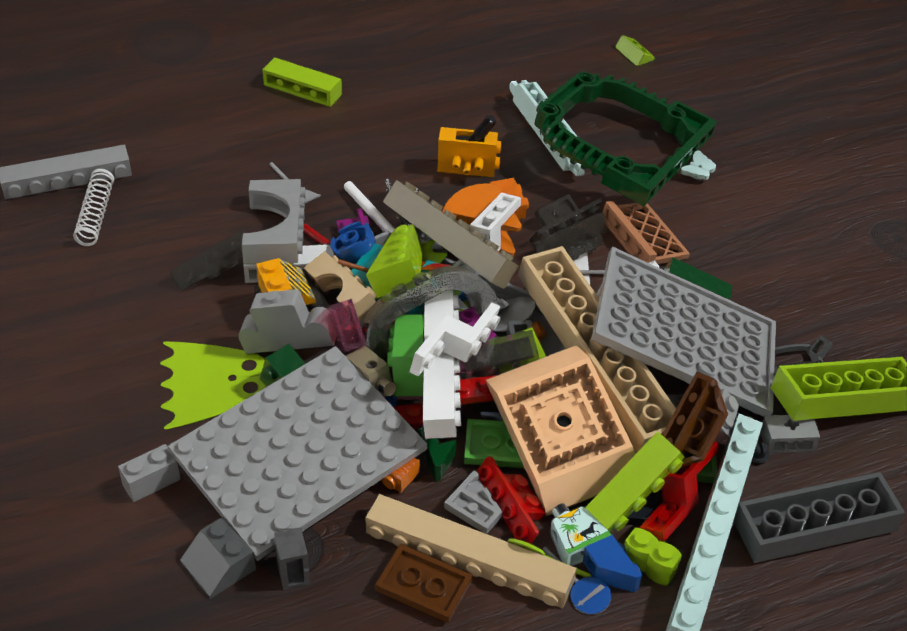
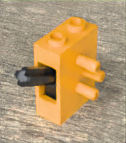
(469, 150)

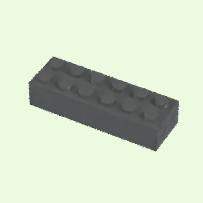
(817, 517)

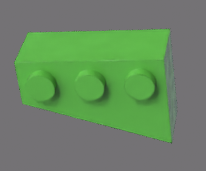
(405, 340)

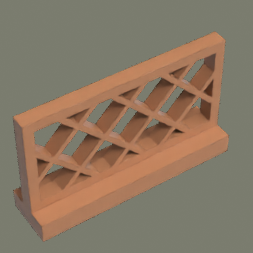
(634, 239)

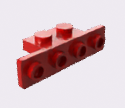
(514, 499)

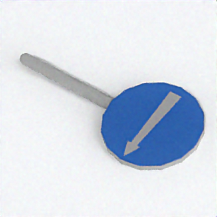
(588, 594)

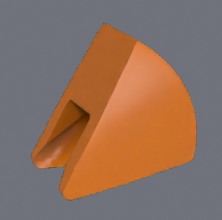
(473, 200)

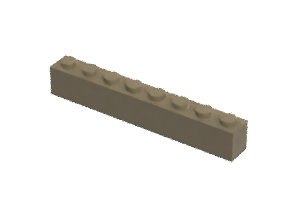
(452, 235)

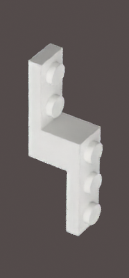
(492, 219)
(455, 339)

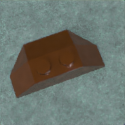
(697, 419)

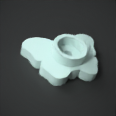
(699, 167)

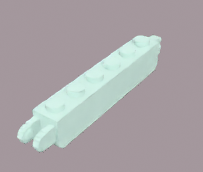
(527, 98)

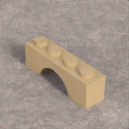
(331, 275)

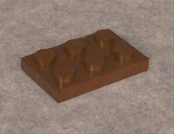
(424, 583)

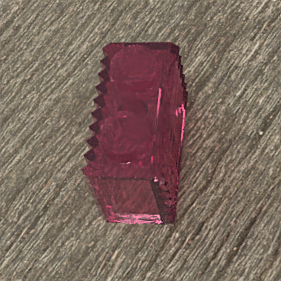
(346, 325)

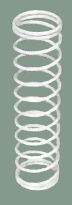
(79, 228)

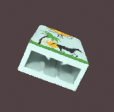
(574, 532)

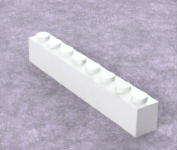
(441, 379)

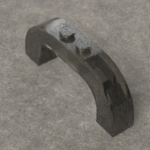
(416, 292)

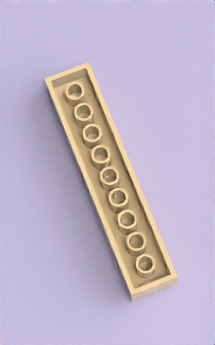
(571, 311)

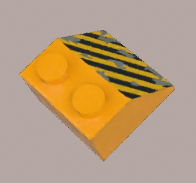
(281, 276)

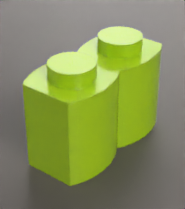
(653, 557)

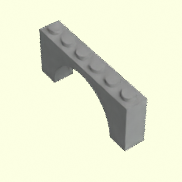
(286, 238)

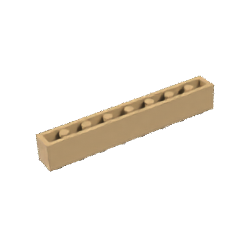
(471, 551)

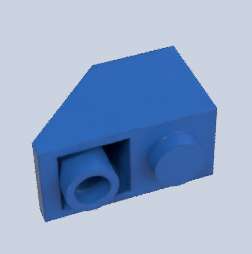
(610, 563)

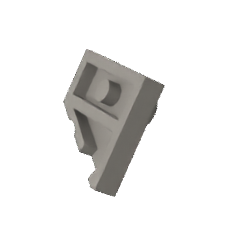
(474, 504)

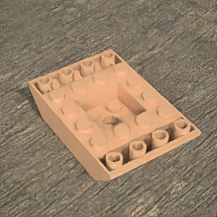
(562, 461)

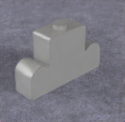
(283, 319)

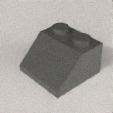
(218, 558)

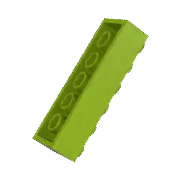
(842, 388)

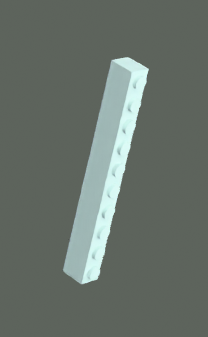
(715, 527)

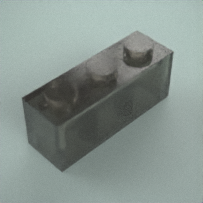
(503, 355)

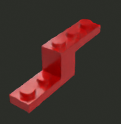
(471, 391)
(679, 498)

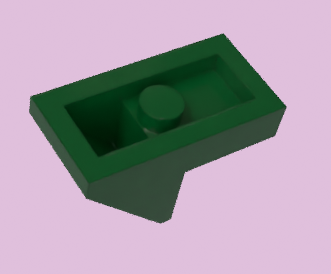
(438, 455)

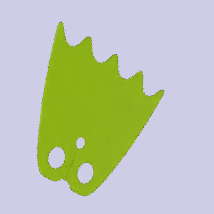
(202, 380)

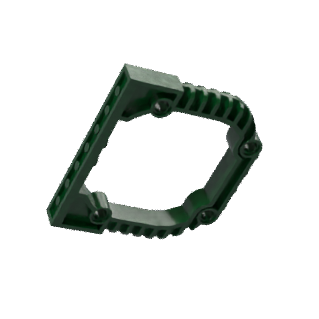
(620, 173)

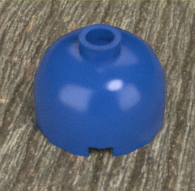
(353, 242)

